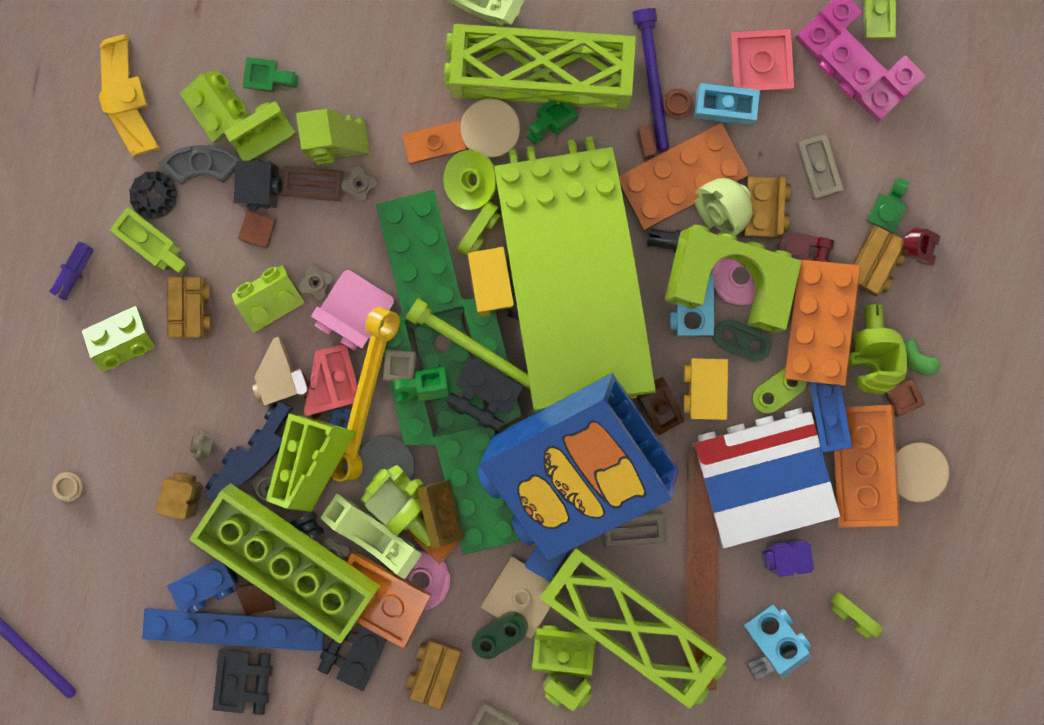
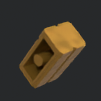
(877, 259)
(188, 308)
(179, 496)
(435, 673)

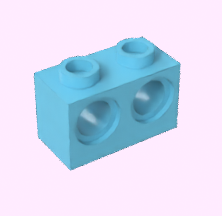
(705, 314)
(773, 644)

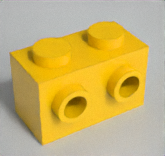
(706, 389)

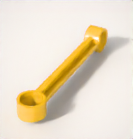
(366, 388)

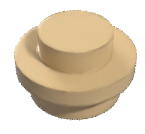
(67, 486)

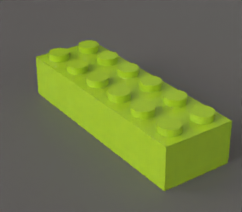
(284, 562)

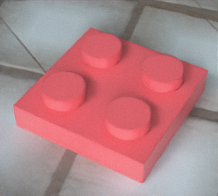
(762, 60)

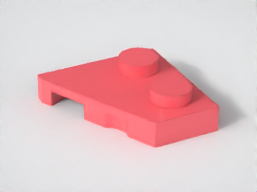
(331, 381)

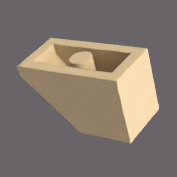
(274, 376)

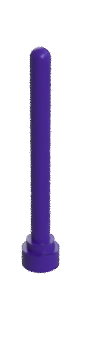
(645, 21)
(36, 660)

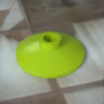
(459, 179)

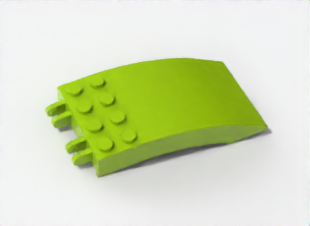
(573, 273)

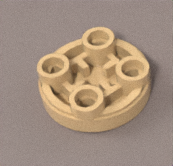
(490, 127)
(921, 472)

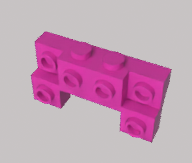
(852, 64)

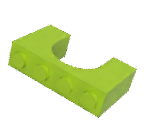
(772, 273)

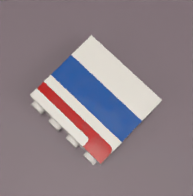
(766, 478)

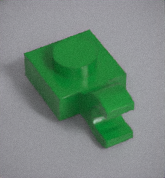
(263, 75)
(552, 118)
(887, 209)
(426, 385)

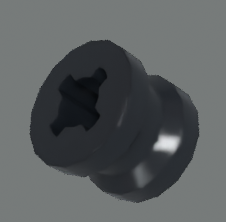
(308, 525)

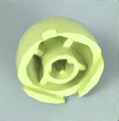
(724, 205)

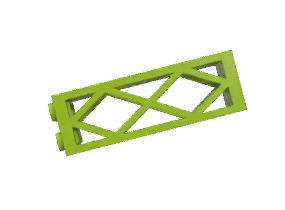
(471, 39)
(697, 675)

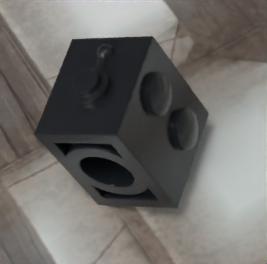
(257, 184)

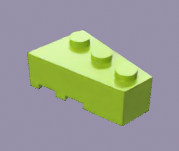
(329, 137)
(306, 461)

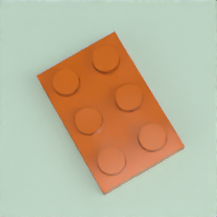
(395, 606)

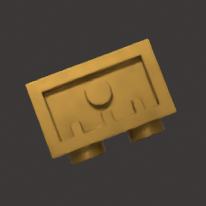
(768, 207)
(440, 514)

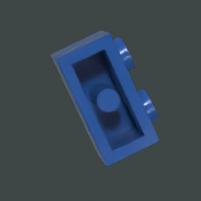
(202, 584)

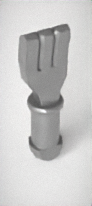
(762, 667)

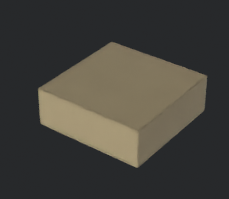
(399, 365)

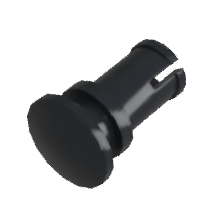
(663, 239)

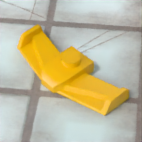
(123, 97)

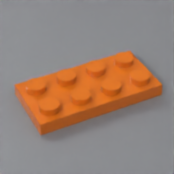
(670, 179)
(822, 322)
(868, 471)

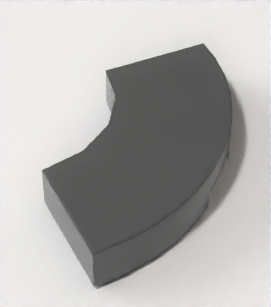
(200, 161)

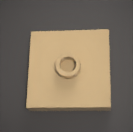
(518, 591)

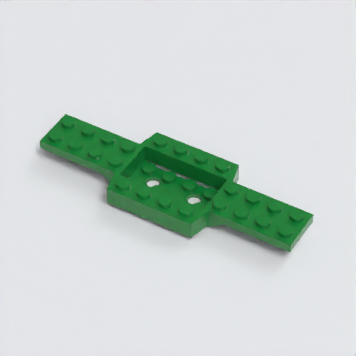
(426, 272)

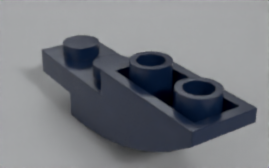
(245, 464)

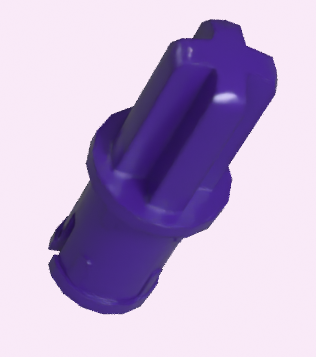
(72, 270)

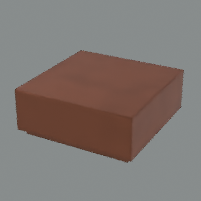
(646, 142)
(257, 229)
(905, 397)

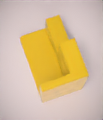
(490, 280)

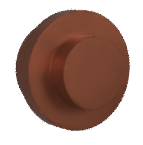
(677, 103)

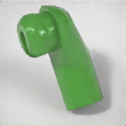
(920, 362)

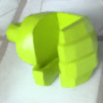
(881, 352)
(396, 502)

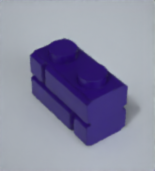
(788, 557)

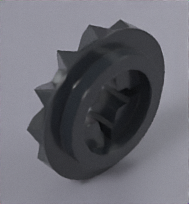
(160, 206)

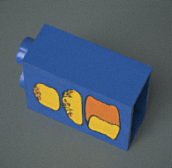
(578, 468)

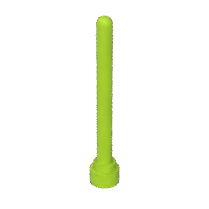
(422, 314)

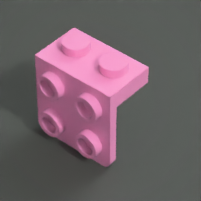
(349, 307)

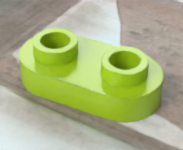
(486, 219)
(780, 391)
(865, 624)

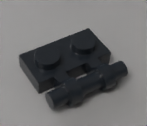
(489, 386)
(360, 659)
(232, 679)

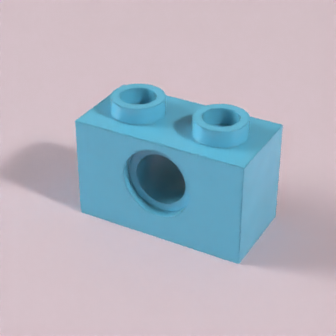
(726, 104)

